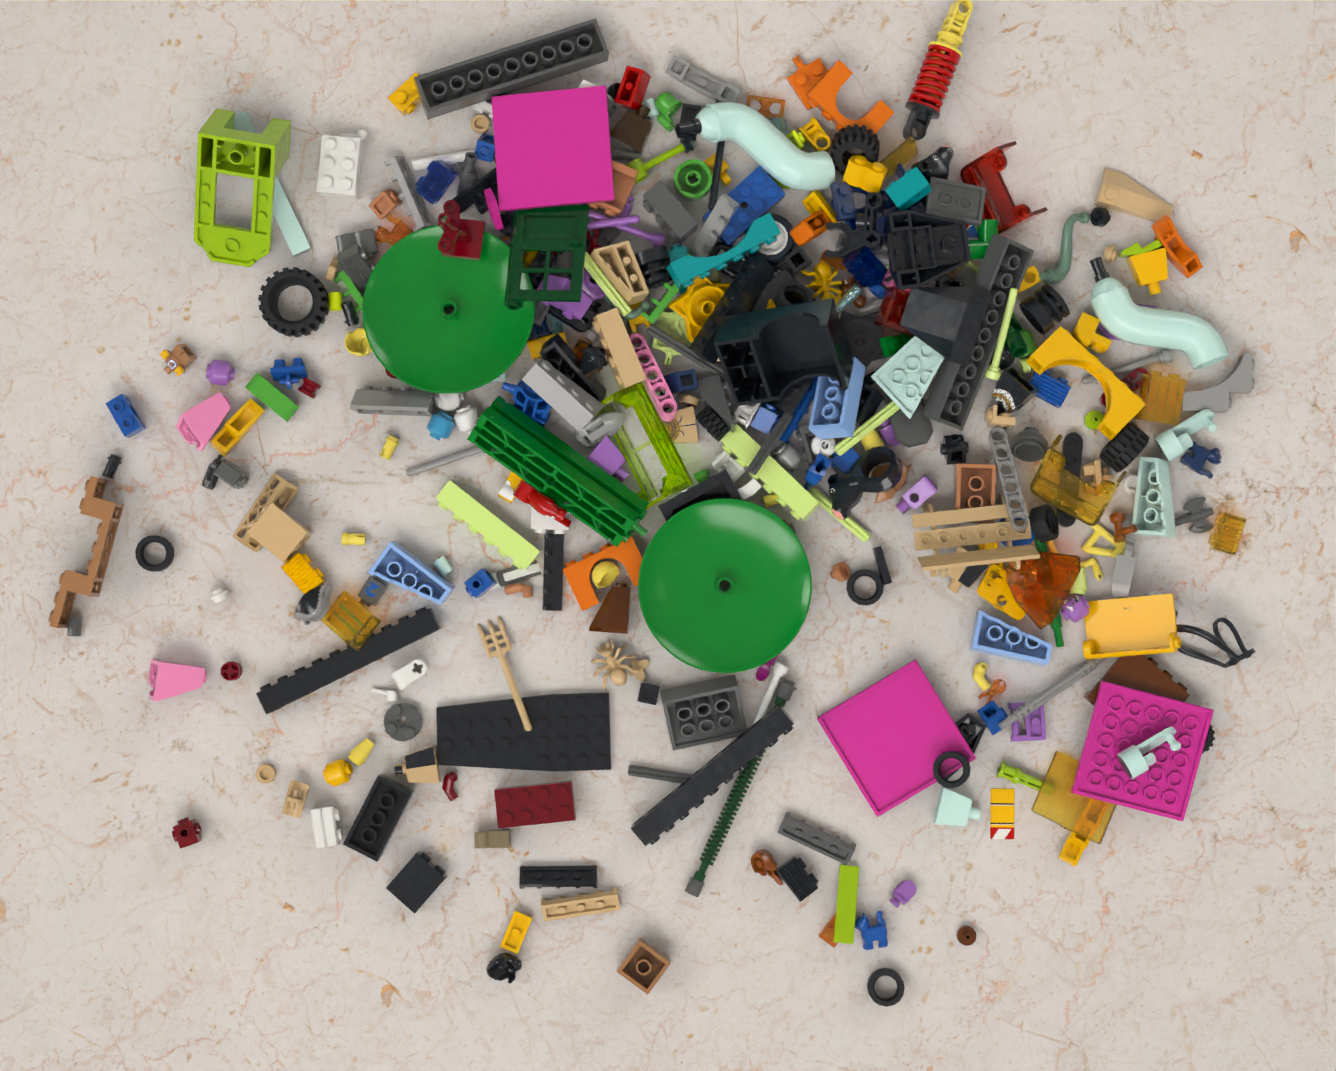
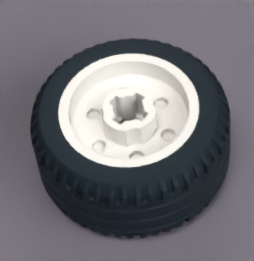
(782, 247)

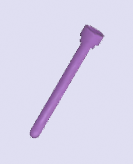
(613, 222)
(655, 239)

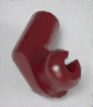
(447, 785)

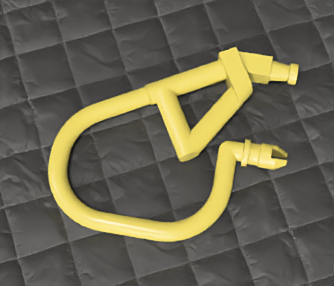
(1088, 548)

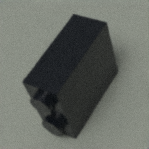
(417, 881)

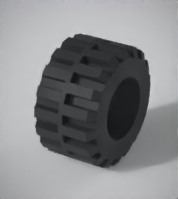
(854, 138)
(1124, 447)

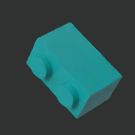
(908, 189)

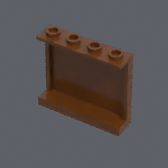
(1143, 675)

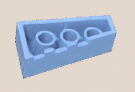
(410, 573)

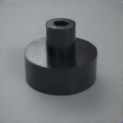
(1100, 217)

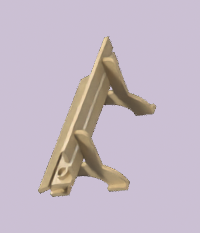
(970, 535)

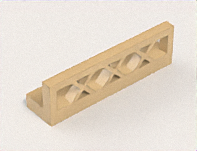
(280, 496)

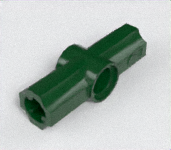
(1014, 339)

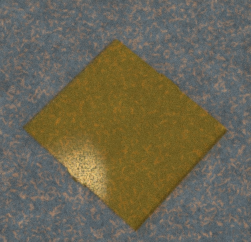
(1069, 810)

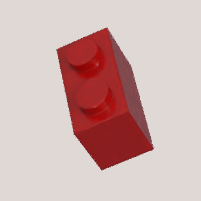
(632, 88)

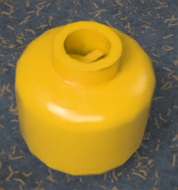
(337, 772)

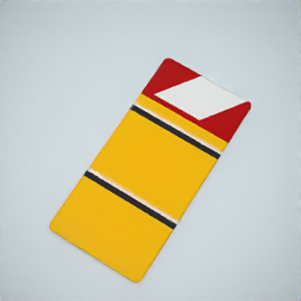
(1002, 813)

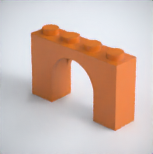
(824, 98)
(579, 573)

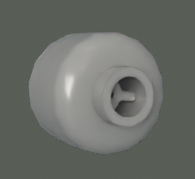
(787, 456)

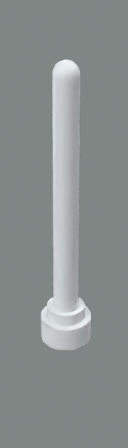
(779, 671)

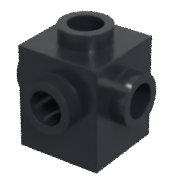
(954, 449)

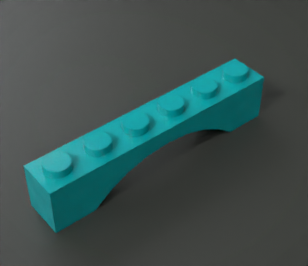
(689, 268)

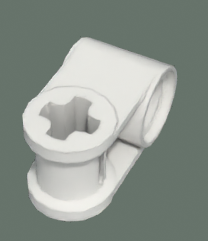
(747, 413)
(407, 674)

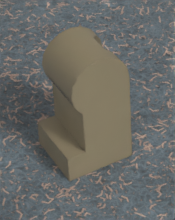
(492, 839)

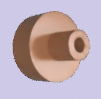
(840, 572)

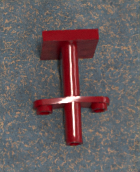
(461, 236)

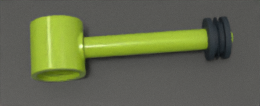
(686, 145)

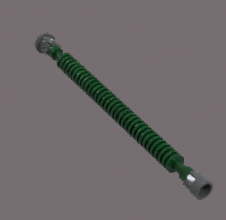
(696, 882)

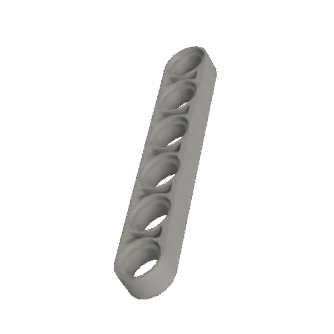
(1011, 478)

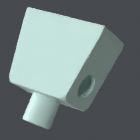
(954, 809)

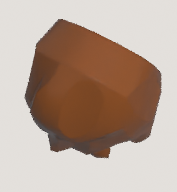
(763, 862)

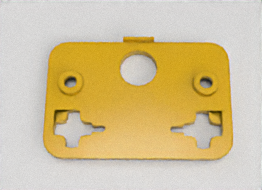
(999, 587)

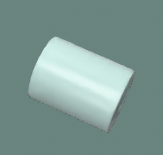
(650, 103)
(443, 566)

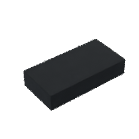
(881, 564)

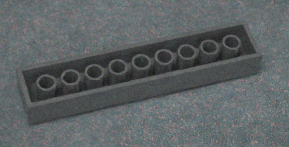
(511, 68)
(958, 384)

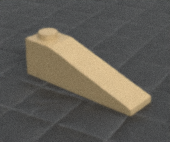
(1128, 197)

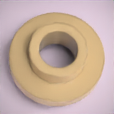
(1110, 254)

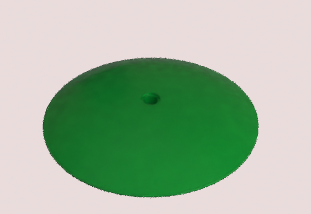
(436, 349)
(765, 592)

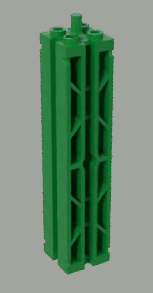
(559, 472)

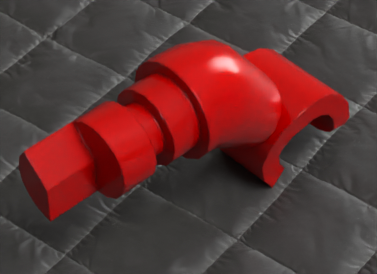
(541, 503)

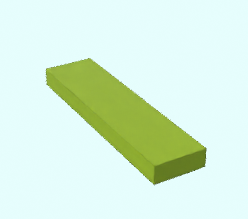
(846, 904)

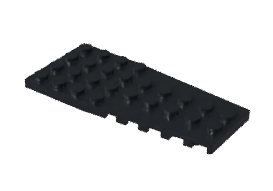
(565, 735)

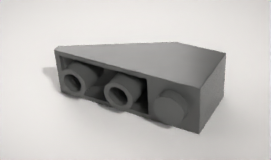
(713, 397)

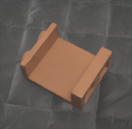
(623, 180)

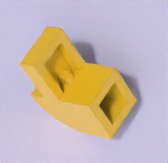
(1085, 333)

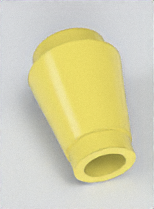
(360, 753)

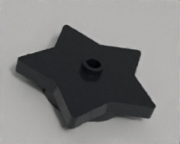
(870, 332)

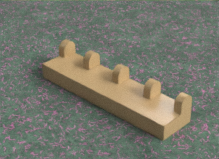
(580, 905)

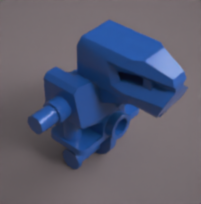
(529, 402)

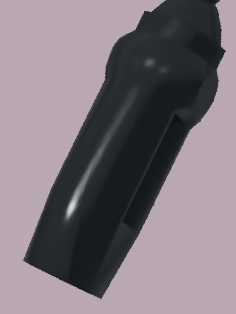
(210, 479)

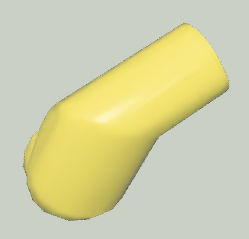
(979, 674)

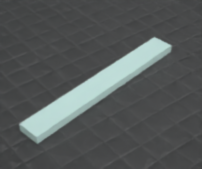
(282, 208)

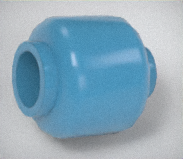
(441, 425)

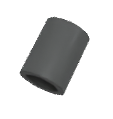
(74, 627)

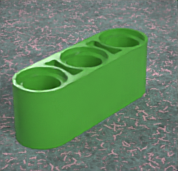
(272, 397)

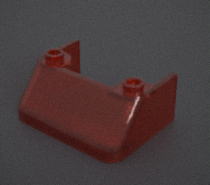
(998, 202)

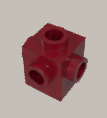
(180, 835)

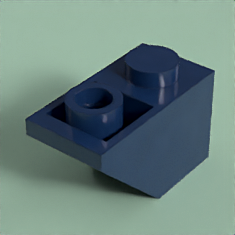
(681, 381)

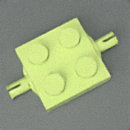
(675, 326)

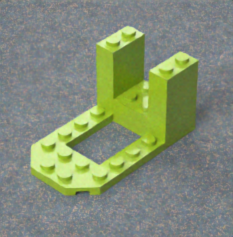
(242, 155)

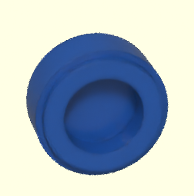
(877, 290)

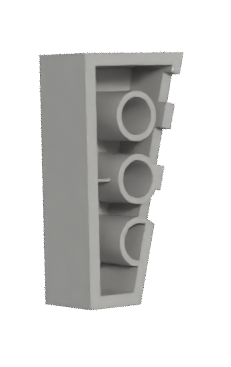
(563, 394)

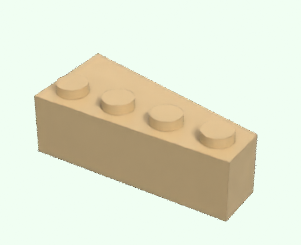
(619, 349)

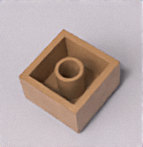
(643, 965)

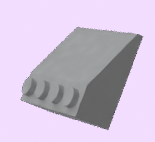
(393, 402)

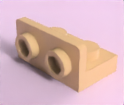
(1002, 420)

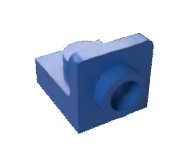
(485, 147)

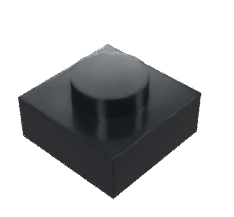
(648, 693)

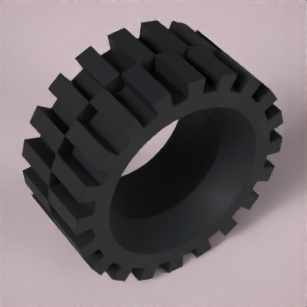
(277, 285)

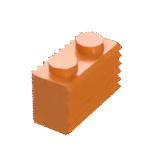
(810, 228)

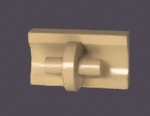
(1094, 469)
(295, 798)

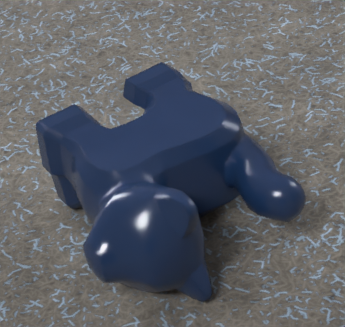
(1199, 457)

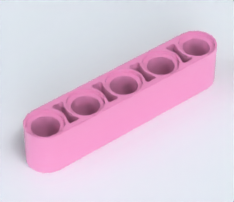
(657, 384)

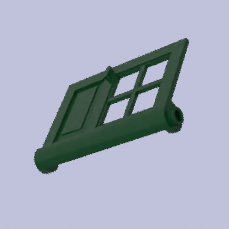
(547, 230)

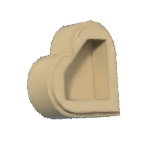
(333, 267)

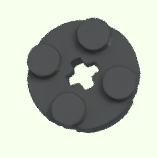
(413, 717)

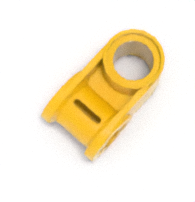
(813, 133)

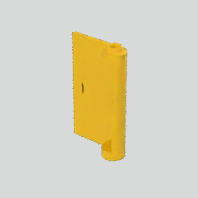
(1140, 629)

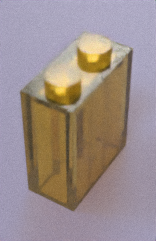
(1162, 397)
(351, 620)

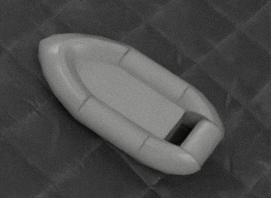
(600, 427)

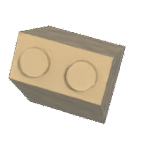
(279, 532)

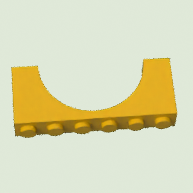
(1063, 349)

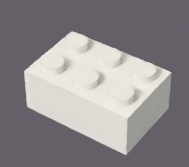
(339, 166)

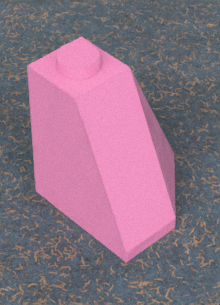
(203, 420)
(174, 679)

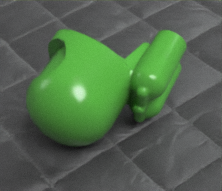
(667, 106)

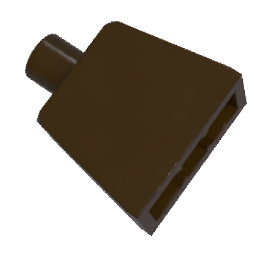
(633, 128)

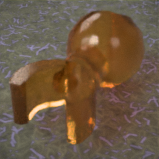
(995, 689)

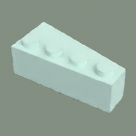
(1153, 500)

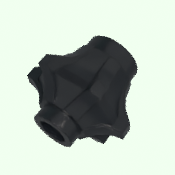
(593, 358)

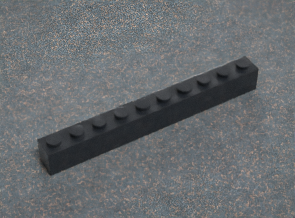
(347, 661)
(712, 775)

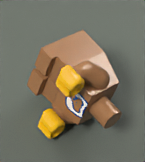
(178, 359)

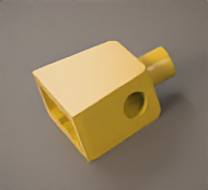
(1149, 269)

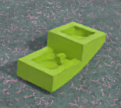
(1136, 249)

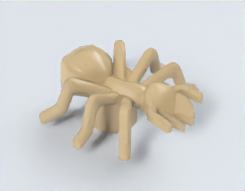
(613, 666)

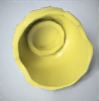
(357, 343)
(605, 574)

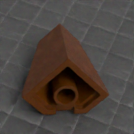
(614, 611)

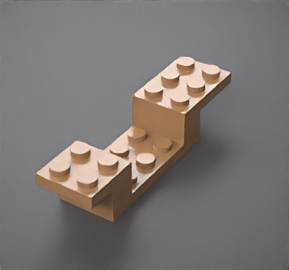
(91, 583)

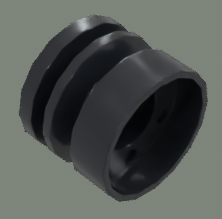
(652, 267)
(1047, 306)

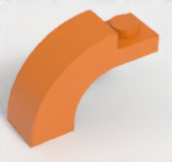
(1177, 251)

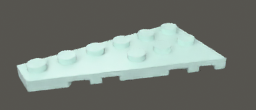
(909, 374)

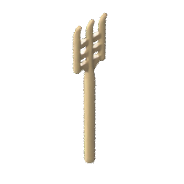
(500, 653)

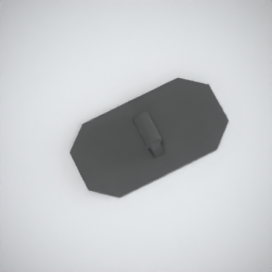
(910, 431)

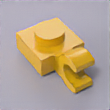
(725, 179)

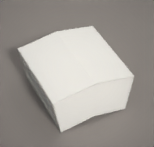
(749, 490)

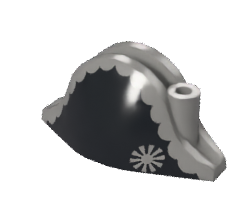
(314, 604)

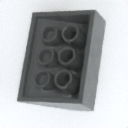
(703, 712)

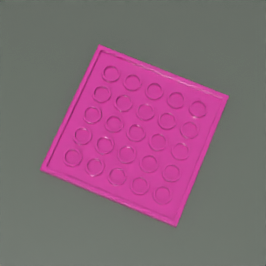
(1126, 719)

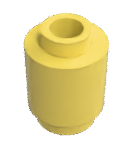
(872, 440)

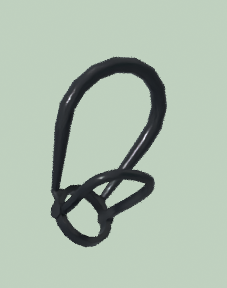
(1217, 641)

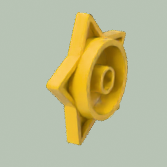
(698, 304)

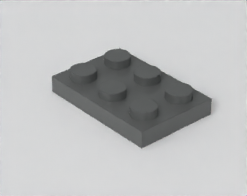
(955, 201)

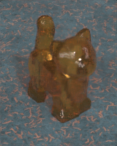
(399, 231)

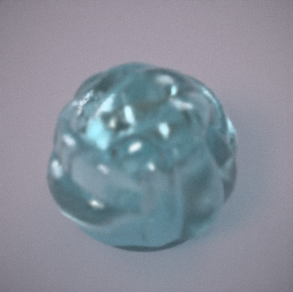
(779, 123)

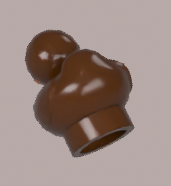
(846, 285)

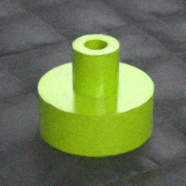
(1089, 420)

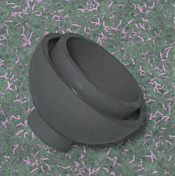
(1029, 445)

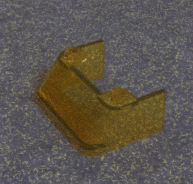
(1071, 492)

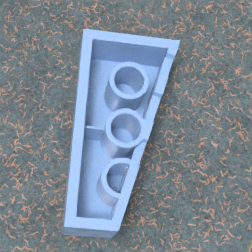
(1006, 641)

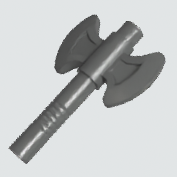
(1196, 516)

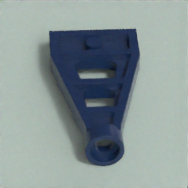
(844, 201)

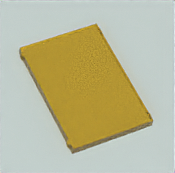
(901, 154)

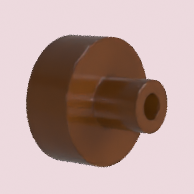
(961, 935)

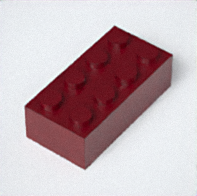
(535, 804)

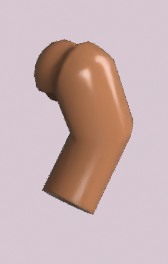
(519, 587)

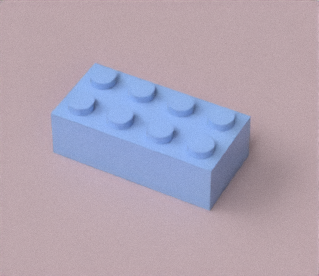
(836, 409)

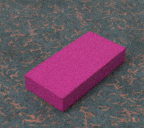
(493, 209)

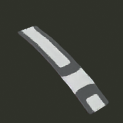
(514, 575)

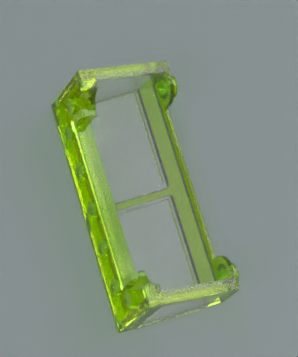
(647, 445)

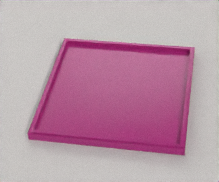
(552, 148)
(894, 736)

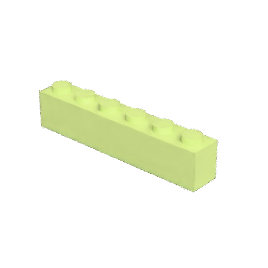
(771, 474)
(488, 525)

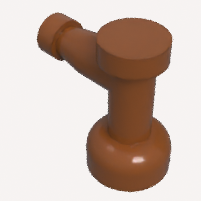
(1117, 519)

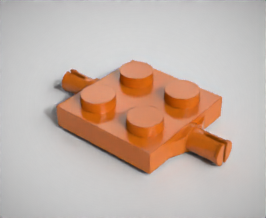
(806, 78)

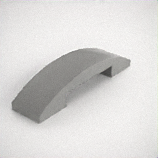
(701, 82)

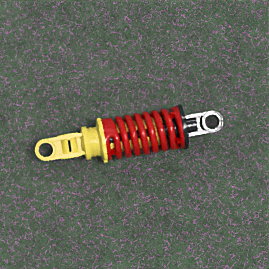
(937, 71)

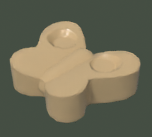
(639, 665)

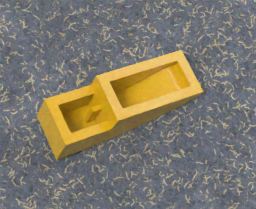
(237, 427)

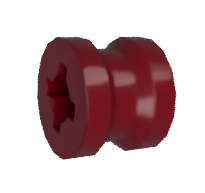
(309, 387)
(227, 671)

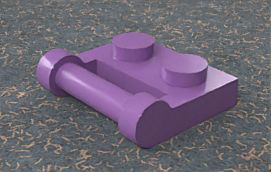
(1034, 724)

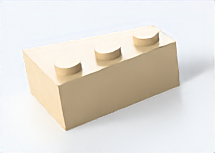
(622, 270)

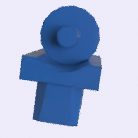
(289, 374)

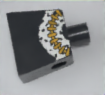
(1012, 391)

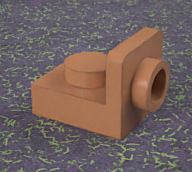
(385, 203)

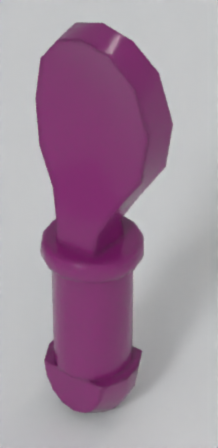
(764, 671)

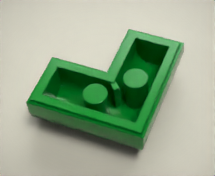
(985, 232)

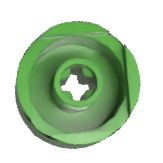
(687, 171)

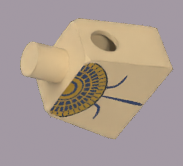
(683, 427)

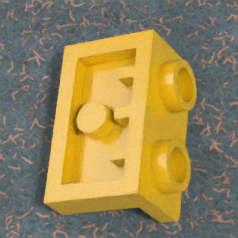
(406, 96)

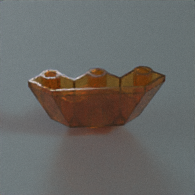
(1043, 584)

